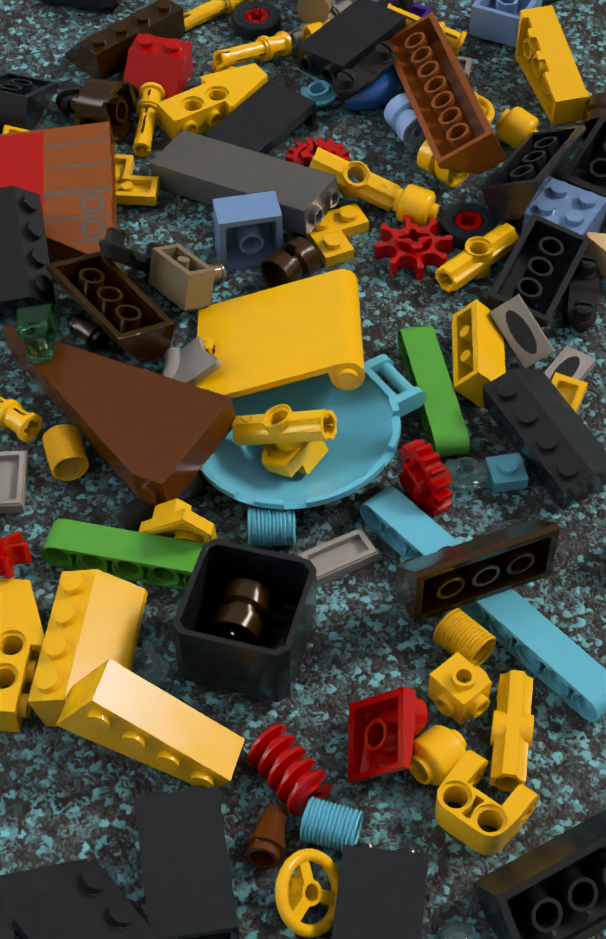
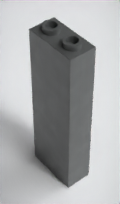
(215, 169)

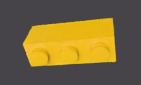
(476, 351)

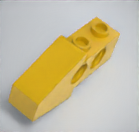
(211, 102)
(20, 634)

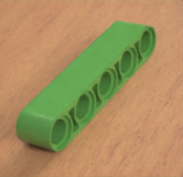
(441, 411)
(121, 553)

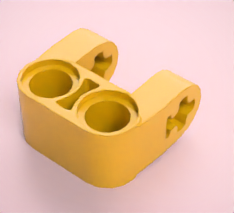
(480, 809)

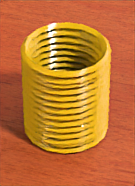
(65, 452)
(462, 634)

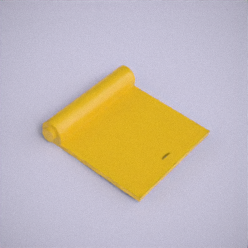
(286, 336)

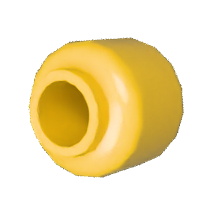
(515, 126)
(417, 203)
(436, 754)

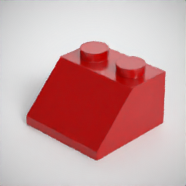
(159, 61)

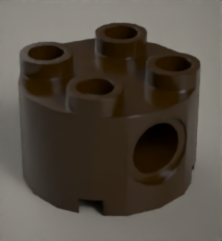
(106, 101)

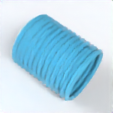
(271, 527)
(330, 824)

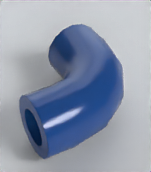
(378, 93)

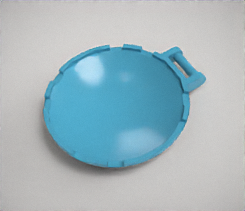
(361, 449)

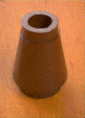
(267, 840)

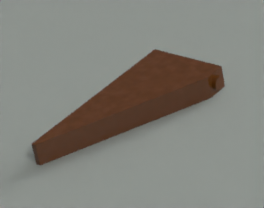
(139, 421)

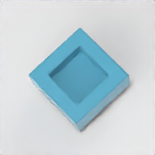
(506, 472)

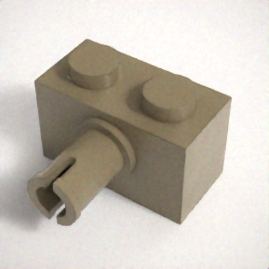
(183, 276)

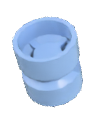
(403, 121)

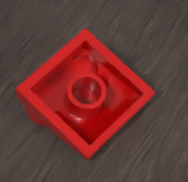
(383, 733)

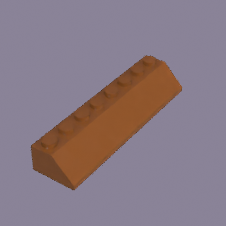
(444, 99)

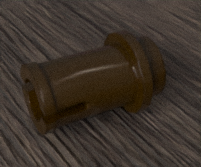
(91, 333)

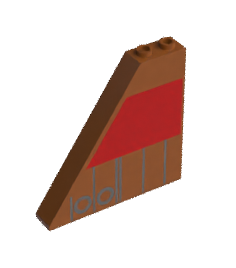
(75, 182)

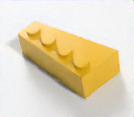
(550, 65)
(150, 726)

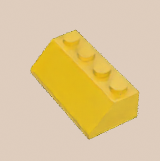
(89, 623)

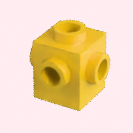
(459, 689)

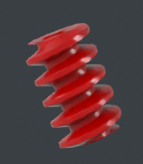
(286, 770)

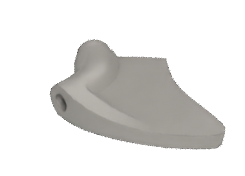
(190, 363)

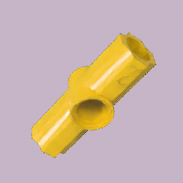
(370, 186)
(477, 257)
(284, 427)
(511, 731)

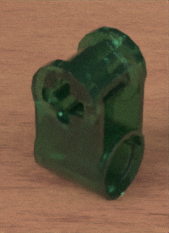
(37, 331)

